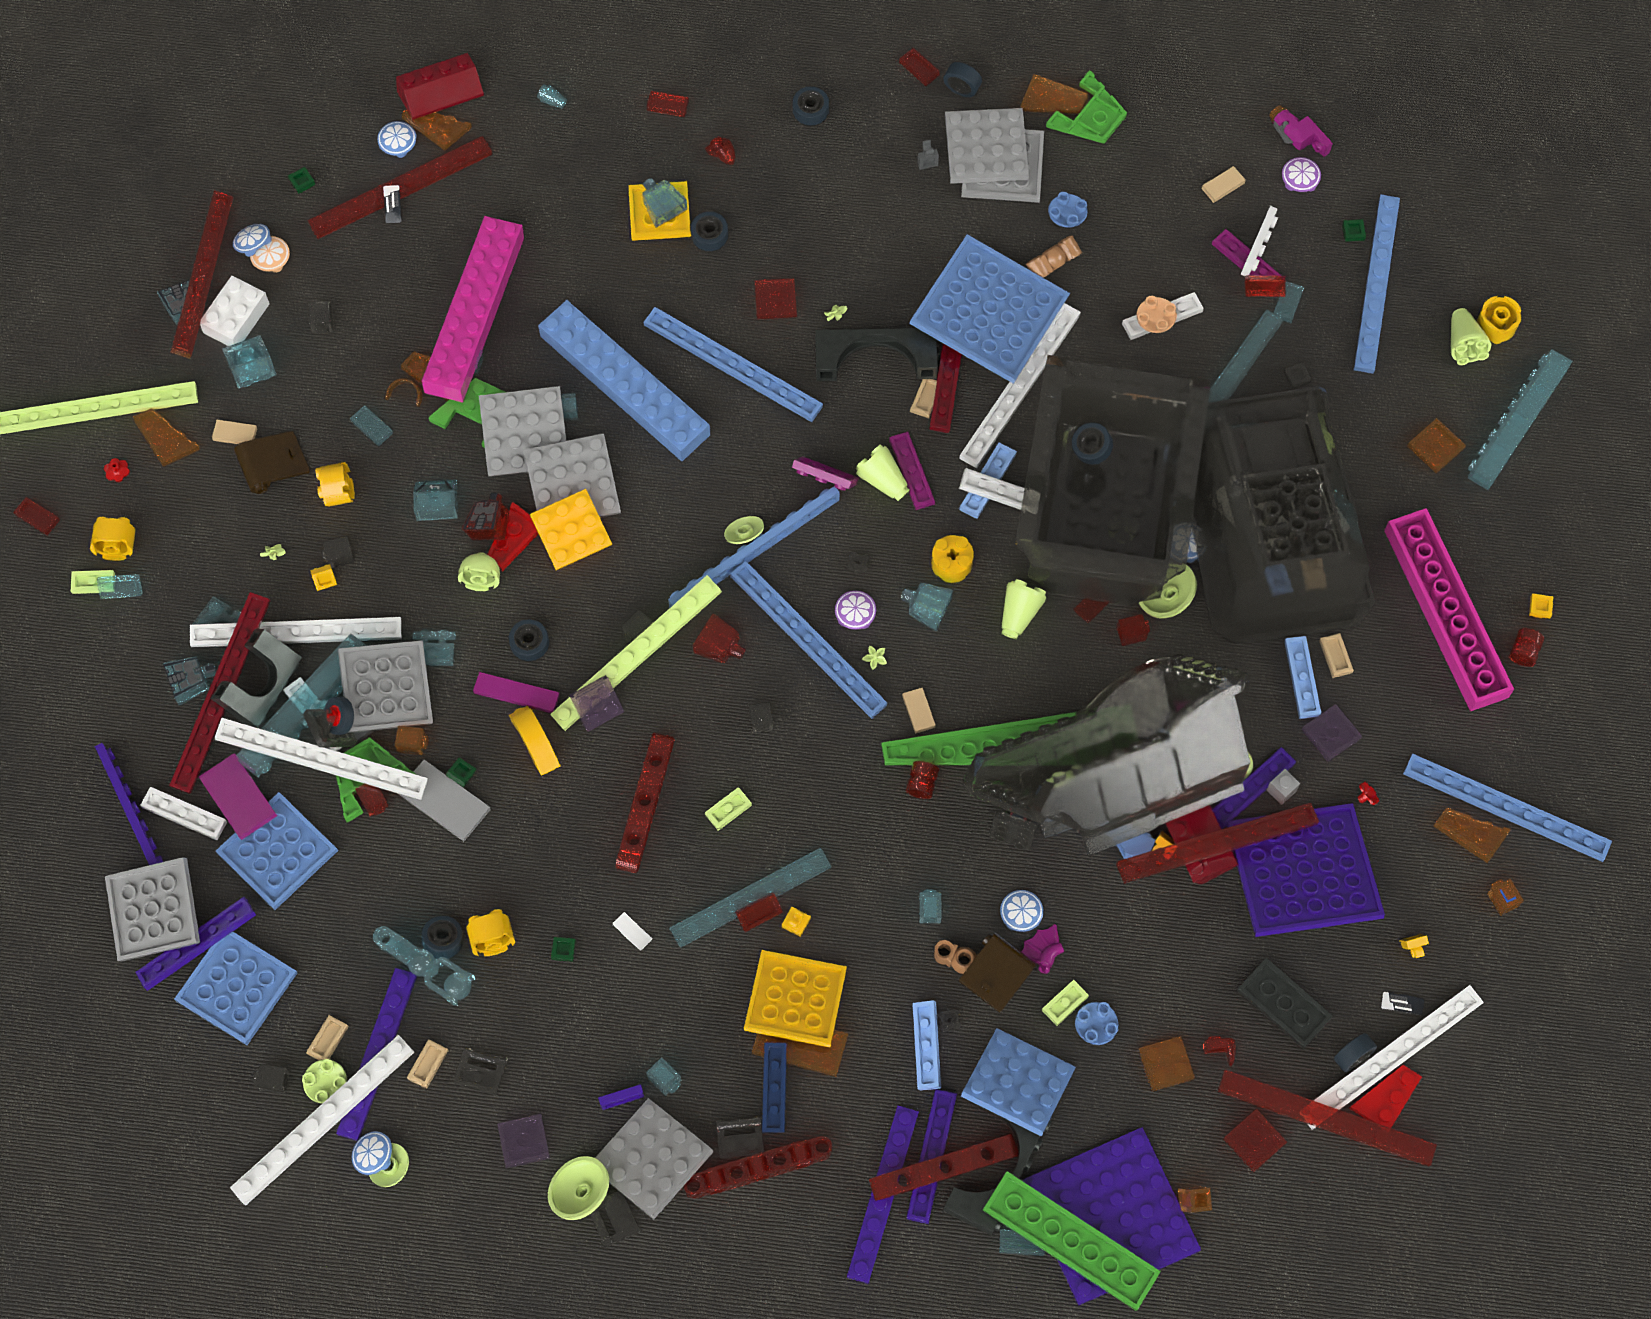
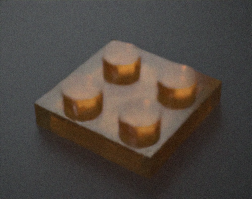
(1436, 445)
(1166, 1063)

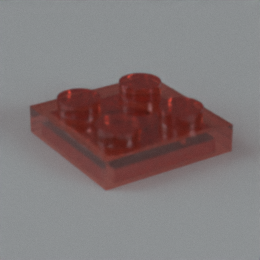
(775, 298)
(1255, 1140)

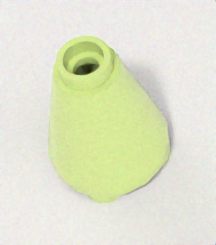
(1467, 338)
(883, 473)
(1020, 607)

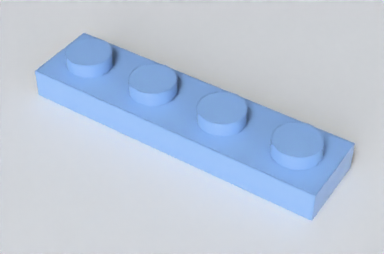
(995, 467)
(1302, 677)
(926, 1045)

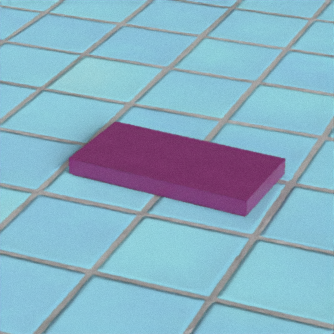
(237, 796)

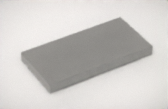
(448, 802)

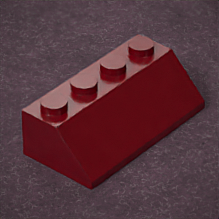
(439, 86)
(1194, 825)

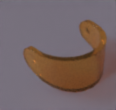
(401, 381)

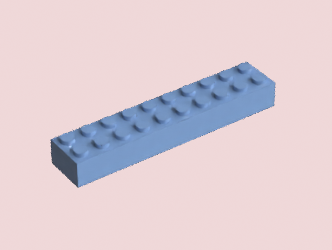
(624, 380)

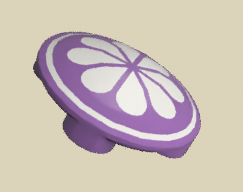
(1301, 175)
(855, 610)

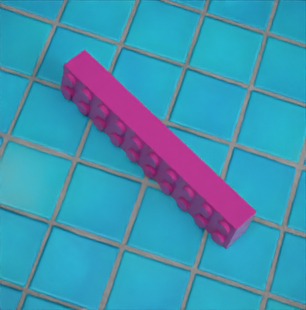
(473, 309)
(1448, 610)

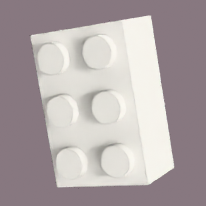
(234, 312)

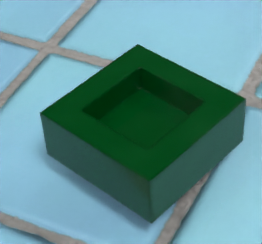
(301, 180)
(1353, 230)
(461, 772)
(563, 949)

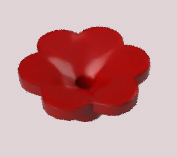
(116, 470)
(1368, 793)

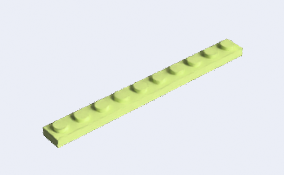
(98, 407)
(646, 643)

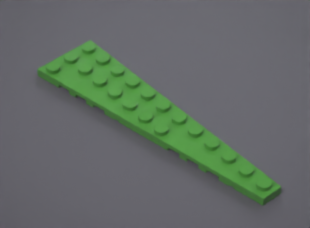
(958, 746)

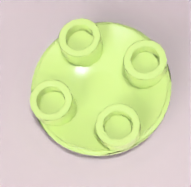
(323, 1080)

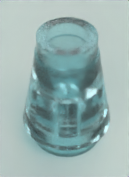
(550, 96)

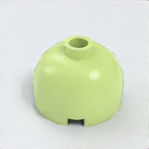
(479, 572)

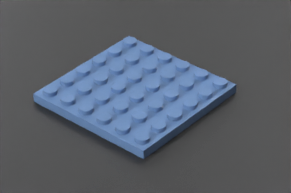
(989, 308)

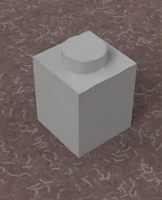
(1283, 786)

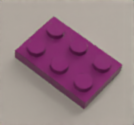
(825, 473)

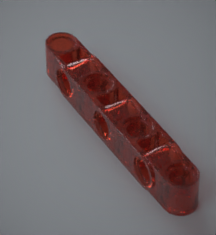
(641, 816)
(758, 1167)
(929, 1171)

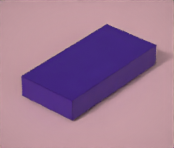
(621, 1097)

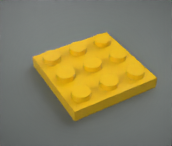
(642, 225)
(571, 529)

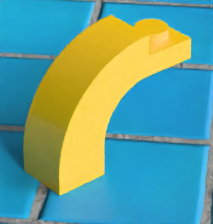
(534, 739)

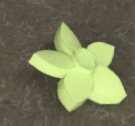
(836, 312)
(273, 551)
(875, 657)

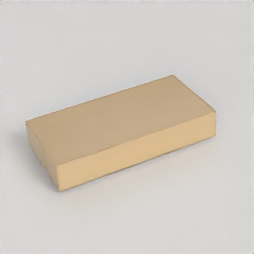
(1223, 184)
(924, 399)
(233, 432)
(1336, 655)
(918, 710)
(327, 1039)
(427, 1064)

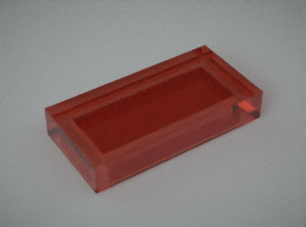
(919, 66)
(667, 103)
(1265, 286)
(36, 516)
(1089, 609)
(758, 912)

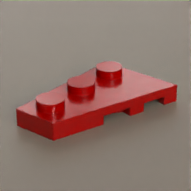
(518, 536)
(1388, 1098)

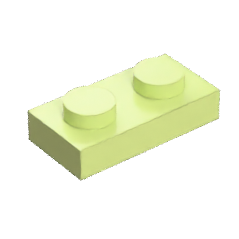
(87, 580)
(728, 808)
(1065, 1002)

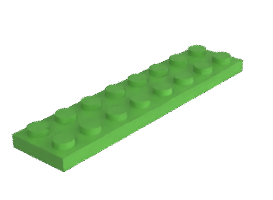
(1071, 1241)

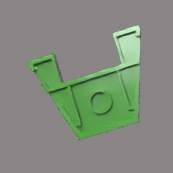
(1098, 117)
(469, 407)
(372, 752)

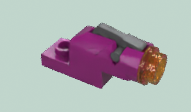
(1299, 132)

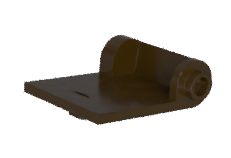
(270, 460)
(997, 972)

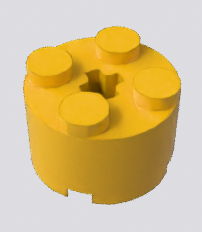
(1499, 318)
(335, 484)
(112, 538)
(942, 554)
(490, 933)

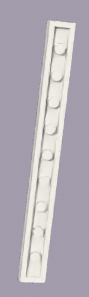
(1015, 393)
(304, 631)
(321, 758)
(1400, 1049)
(321, 1120)

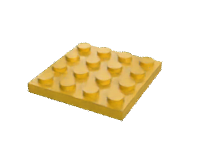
(795, 998)

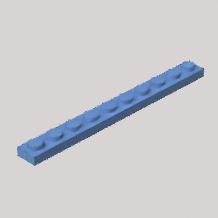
(1376, 284)
(733, 364)
(764, 541)
(808, 640)
(1507, 807)

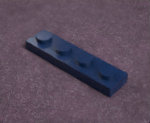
(774, 1087)

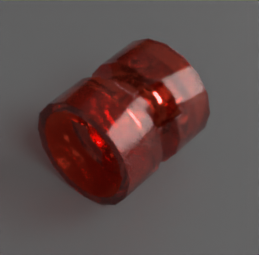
(1526, 648)
(922, 780)

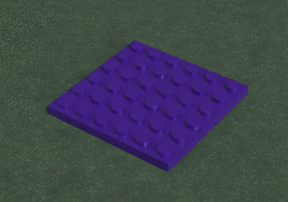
(1309, 876)
(1123, 1196)

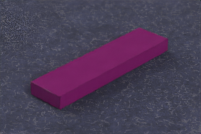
(1239, 252)
(912, 470)
(516, 692)

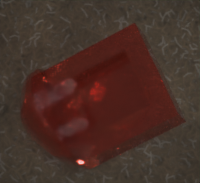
(722, 149)
(1216, 1044)

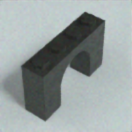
(280, 664)

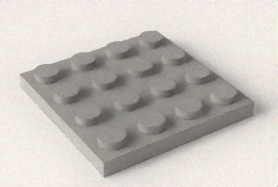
(986, 145)
(1014, 190)
(519, 423)
(571, 467)
(386, 685)
(152, 909)
(652, 1158)

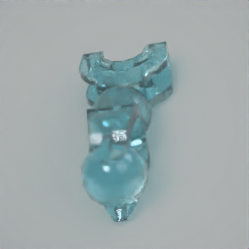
(422, 963)

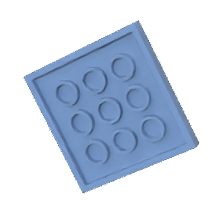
(278, 854)
(236, 986)
(1018, 1082)

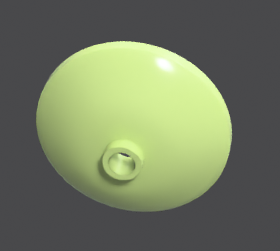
(1183, 589)
(578, 1188)

